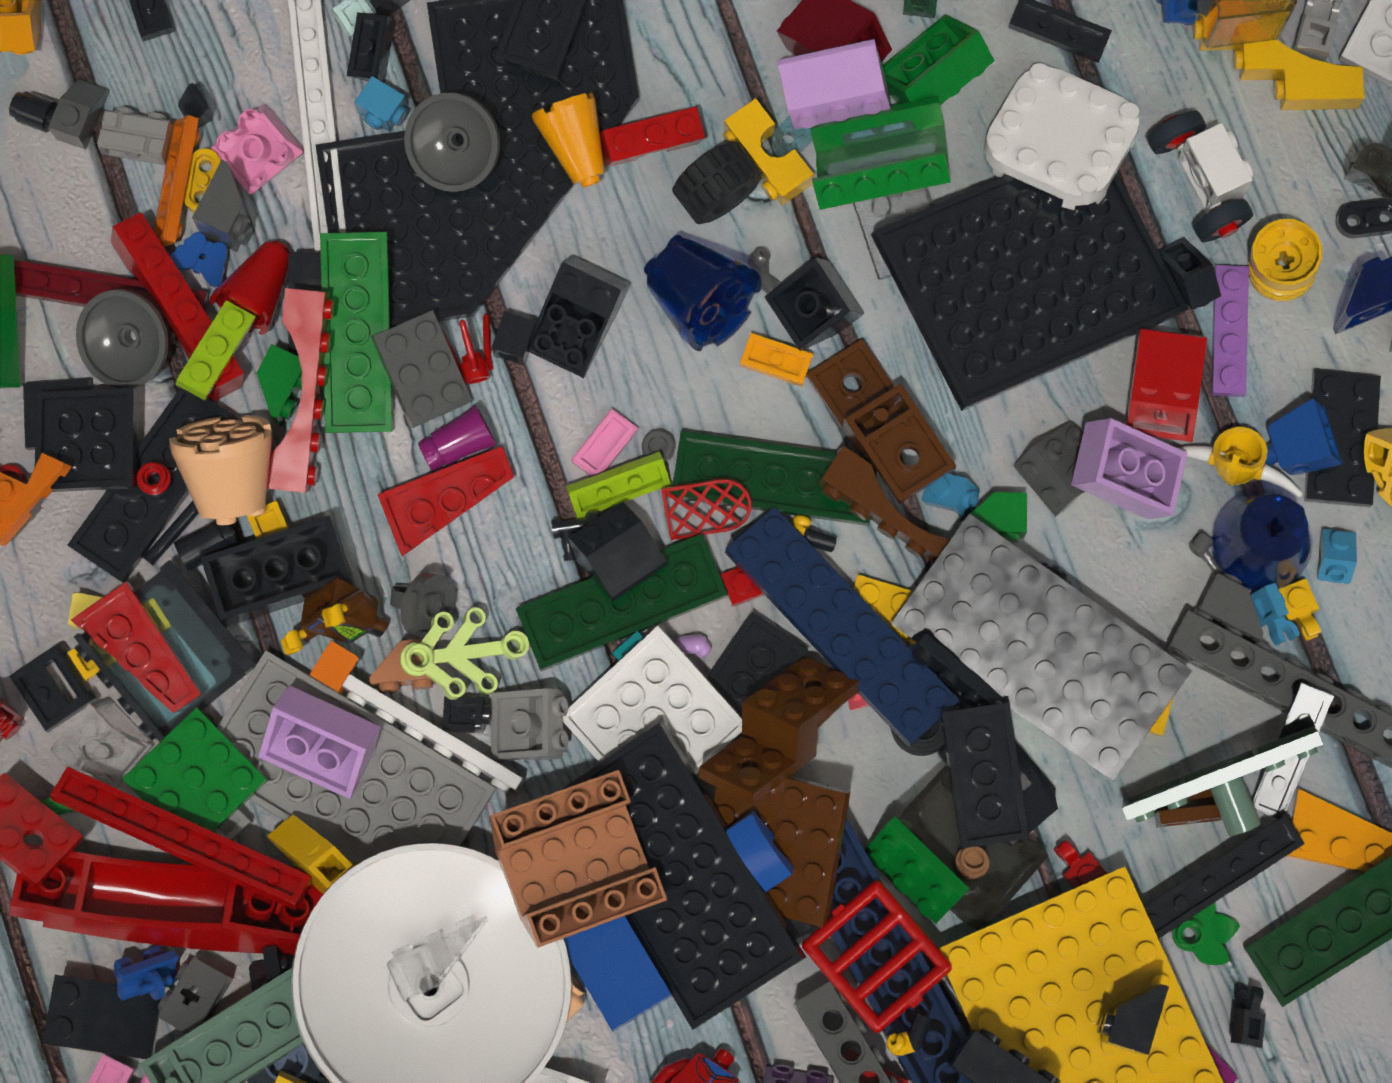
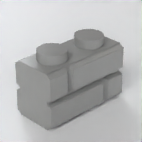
(135, 136)

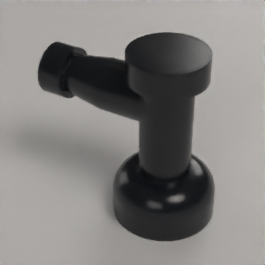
(566, 528)

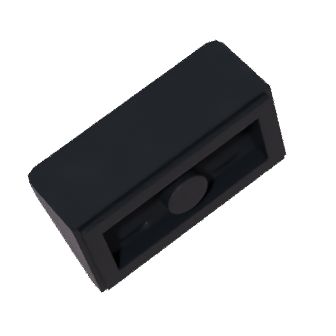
(370, 47)

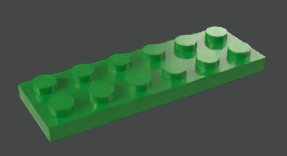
(358, 282)

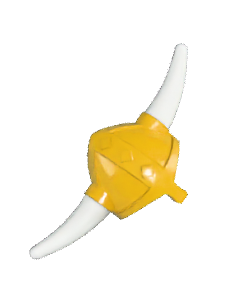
(1239, 457)

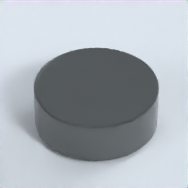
(660, 442)

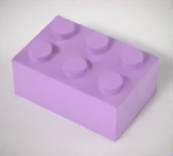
(1129, 468)

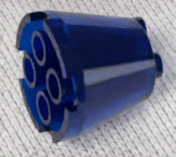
(701, 291)
(1257, 553)

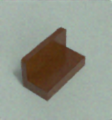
(1199, 809)

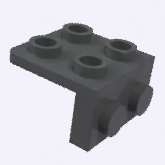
(1051, 466)

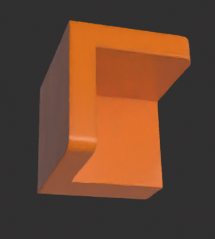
(334, 667)

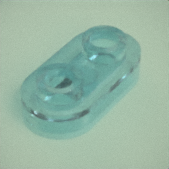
(802, 138)

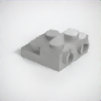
(528, 725)

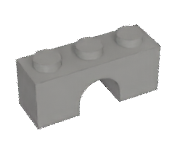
(1317, 28)

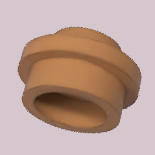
(972, 862)

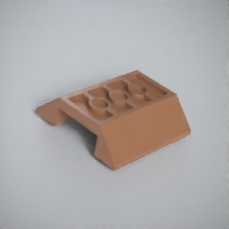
(574, 859)

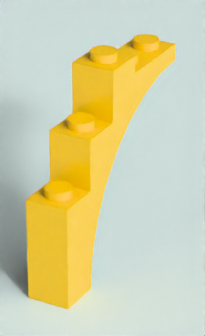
(1299, 80)

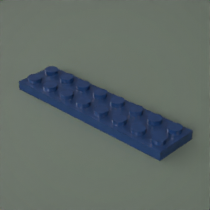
(841, 626)

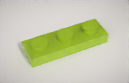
(215, 350)
(618, 485)

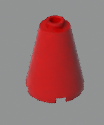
(256, 284)

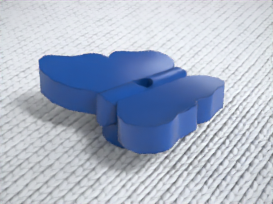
(189, 255)

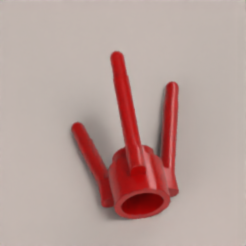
(474, 367)

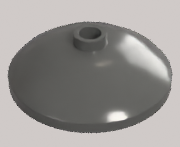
(433, 144)
(106, 340)

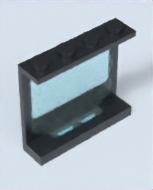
(197, 638)

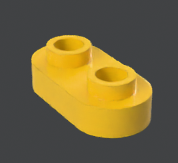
(198, 180)

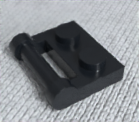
(44, 694)

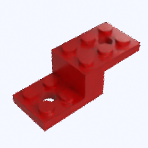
(25, 815)

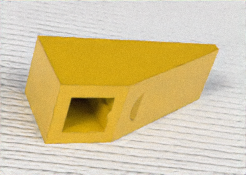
(310, 852)

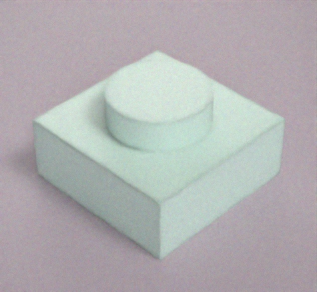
(346, 14)

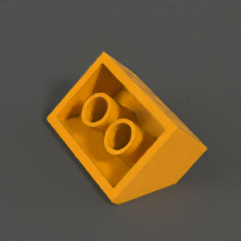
(19, 25)

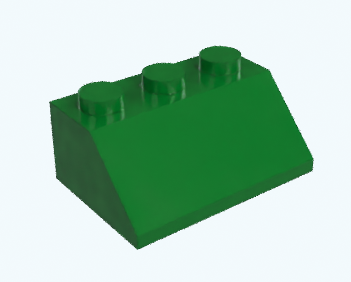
(937, 62)

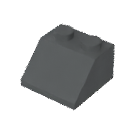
(222, 211)

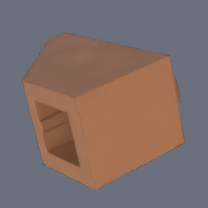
(391, 675)

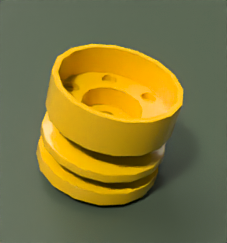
(1295, 246)

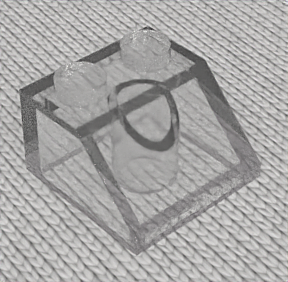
(103, 743)

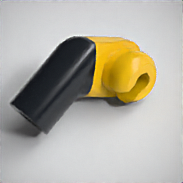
(815, 538)
(911, 1040)

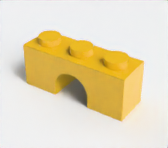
(781, 176)

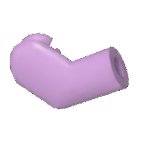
(694, 644)

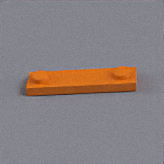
(183, 140)

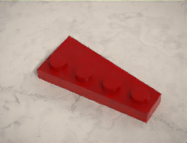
(435, 500)
(135, 640)

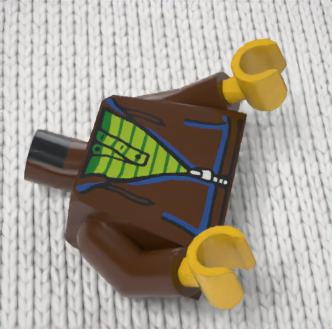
(336, 613)

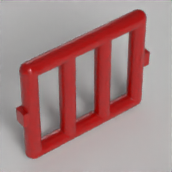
(834, 969)

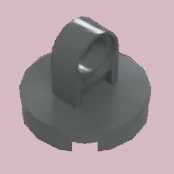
(422, 601)

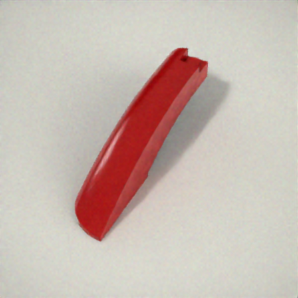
(159, 906)

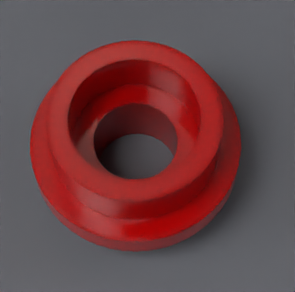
(149, 469)

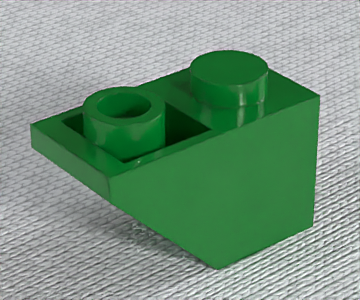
(280, 382)
(1005, 514)

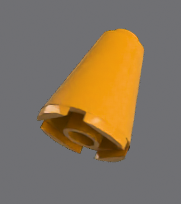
(574, 137)

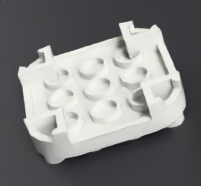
(1062, 135)

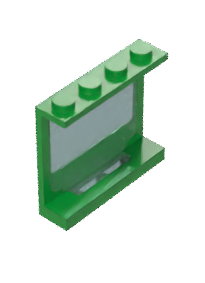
(881, 153)

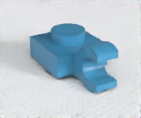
(1271, 611)

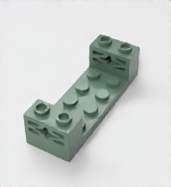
(233, 1042)

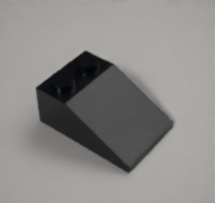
(94, 1019)

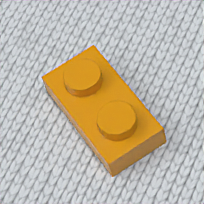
(776, 359)

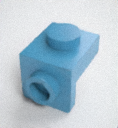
(952, 494)
(1338, 556)

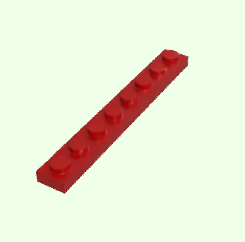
(181, 838)

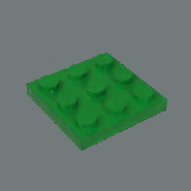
(196, 774)

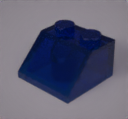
(1367, 295)

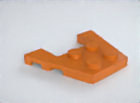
(19, 498)

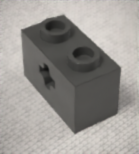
(211, 989)

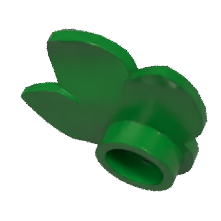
(1210, 933)

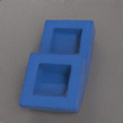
(759, 854)

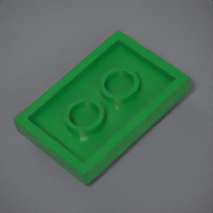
(915, 870)

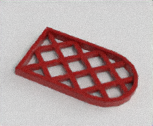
(701, 496)

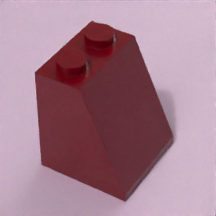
(830, 24)

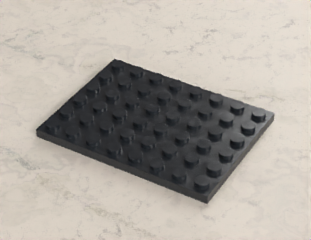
(1023, 285)

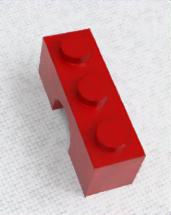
(651, 135)

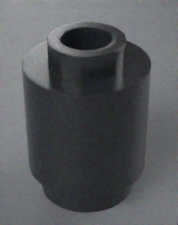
(32, 110)

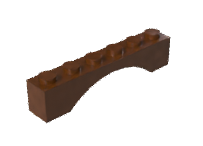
(855, 483)

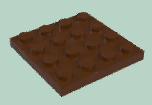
(809, 833)

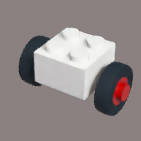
(1212, 170)

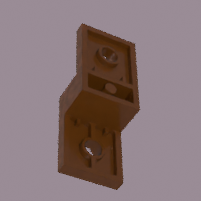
(881, 421)
(778, 730)

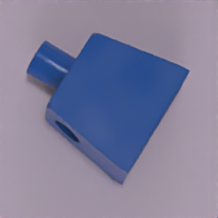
(1303, 440)

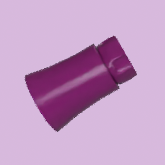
(457, 439)

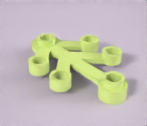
(457, 654)

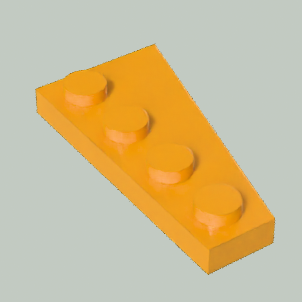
(1337, 836)

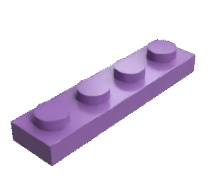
(1230, 332)

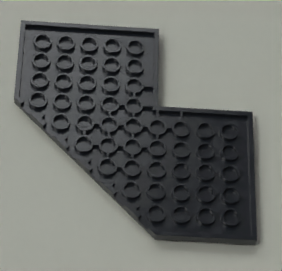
(459, 245)

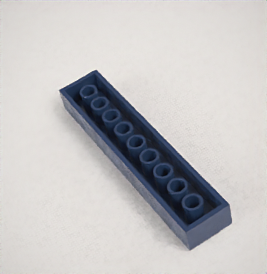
(945, 1033)

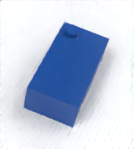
(616, 971)

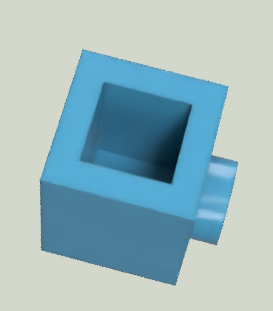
(381, 105)

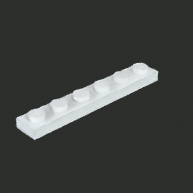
(444, 743)

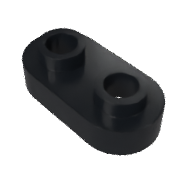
(1368, 219)

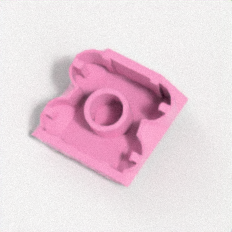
(257, 148)

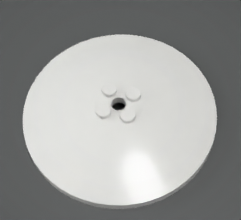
(490, 1015)

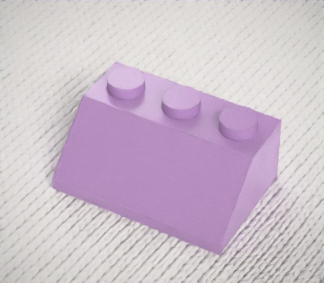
(834, 84)
(319, 741)

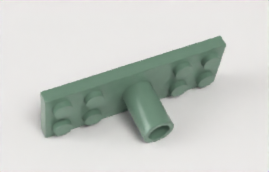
(1225, 782)

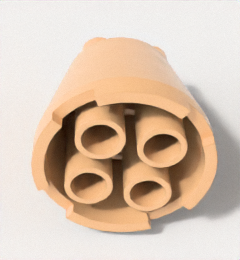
(225, 465)

